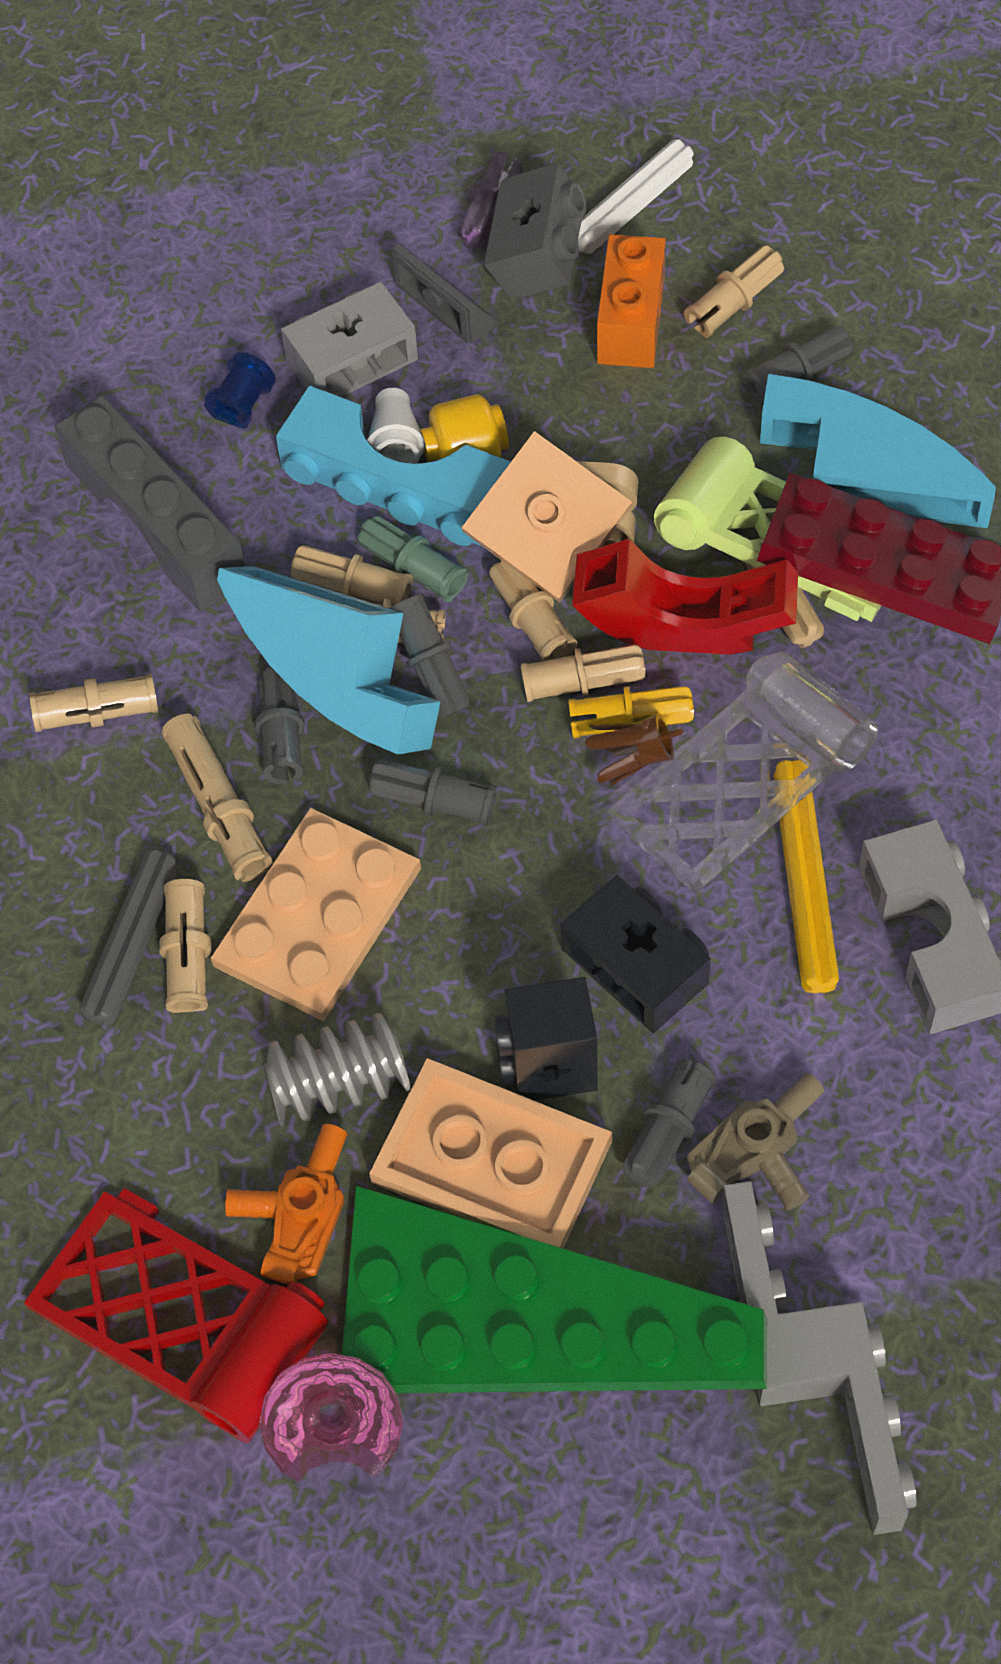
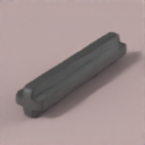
(128, 939)

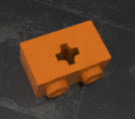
(631, 301)

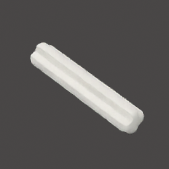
(634, 195)

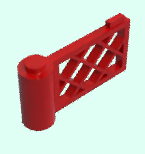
(254, 1344)

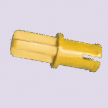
(672, 703)

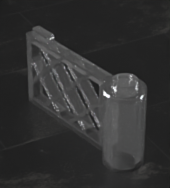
(790, 707)

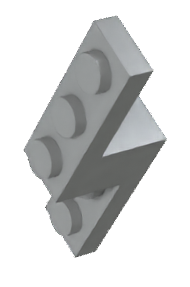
(822, 1356)

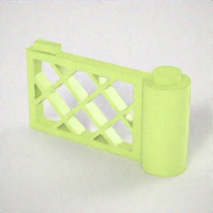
(720, 496)

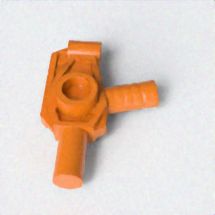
(302, 1208)

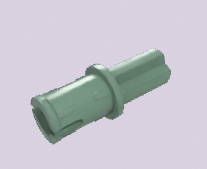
(413, 557)

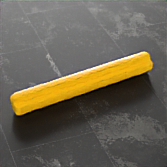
(807, 889)

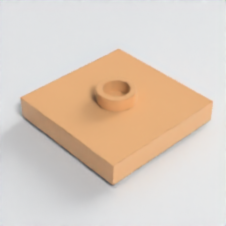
(545, 515)

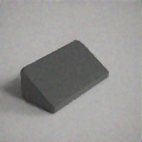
(440, 296)

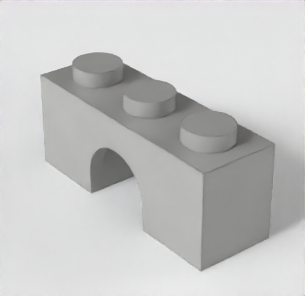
(923, 877)

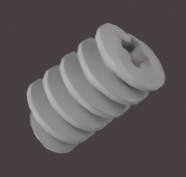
(335, 1068)

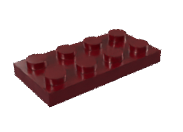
(887, 557)

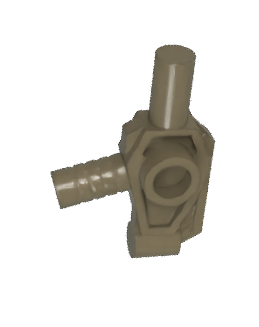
(753, 1141)

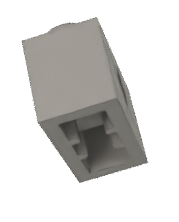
(350, 342)

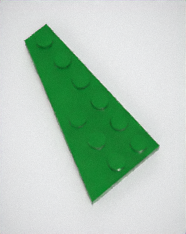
(493, 1311)

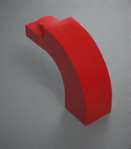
(668, 611)

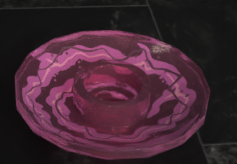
(303, 1439)

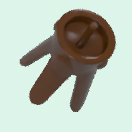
(644, 741)

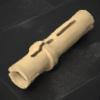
(226, 815)

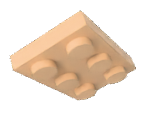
(316, 914)
(490, 1156)

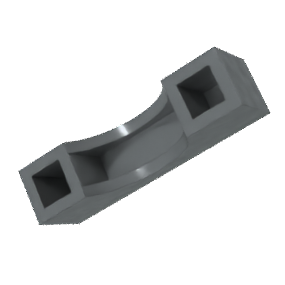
(173, 520)

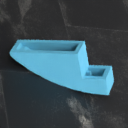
(875, 452)
(332, 655)

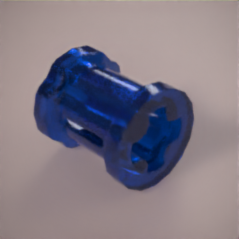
(240, 390)

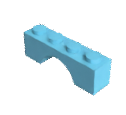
(328, 446)

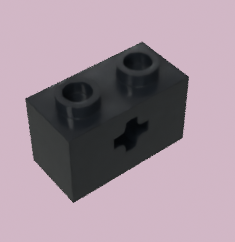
(644, 983)
(548, 1039)

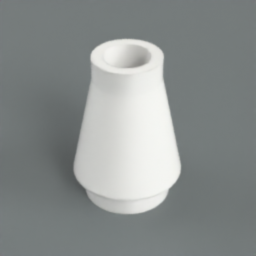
(394, 427)

